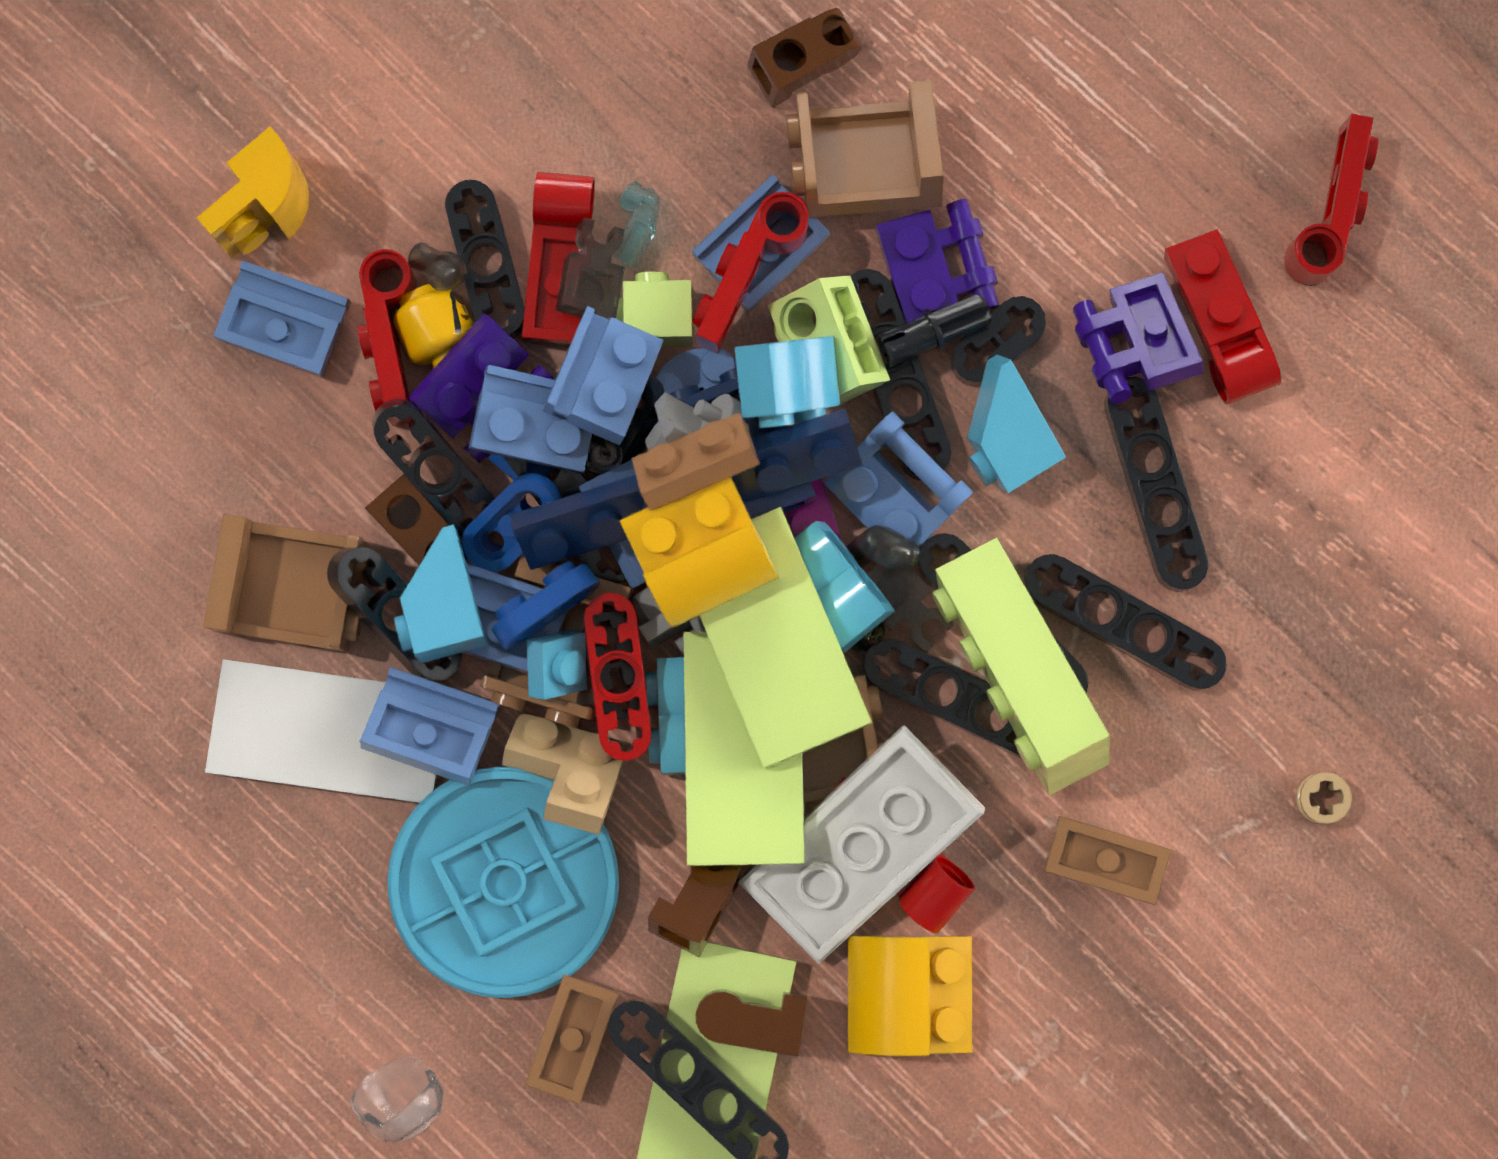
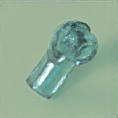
(642, 225)

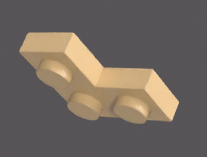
(575, 761)

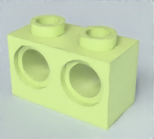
(840, 316)

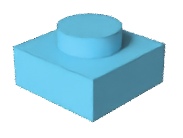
(556, 664)

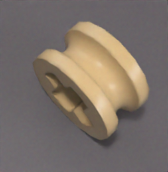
(1334, 811)

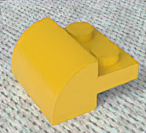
(267, 193)
(699, 551)
(909, 995)

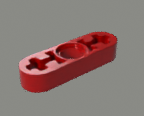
(608, 721)

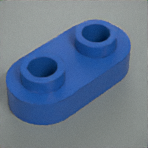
(496, 517)
(523, 618)

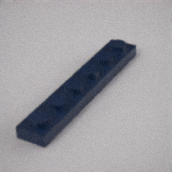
(593, 516)

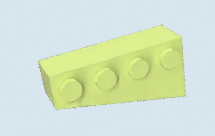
(1024, 666)

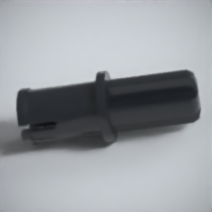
(934, 329)

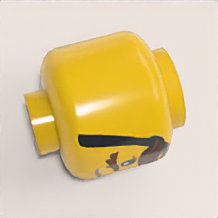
(430, 323)

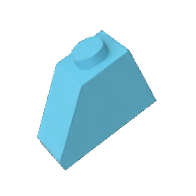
(1009, 430)
(440, 604)

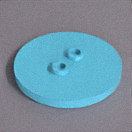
(496, 890)

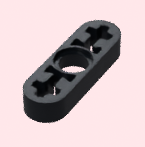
(489, 218)
(397, 447)
(354, 595)

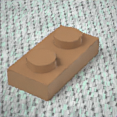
(694, 461)
(1107, 860)
(572, 1039)

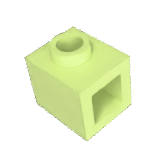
(659, 307)

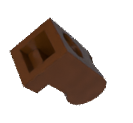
(802, 54)
(407, 518)
(697, 907)
(752, 1025)

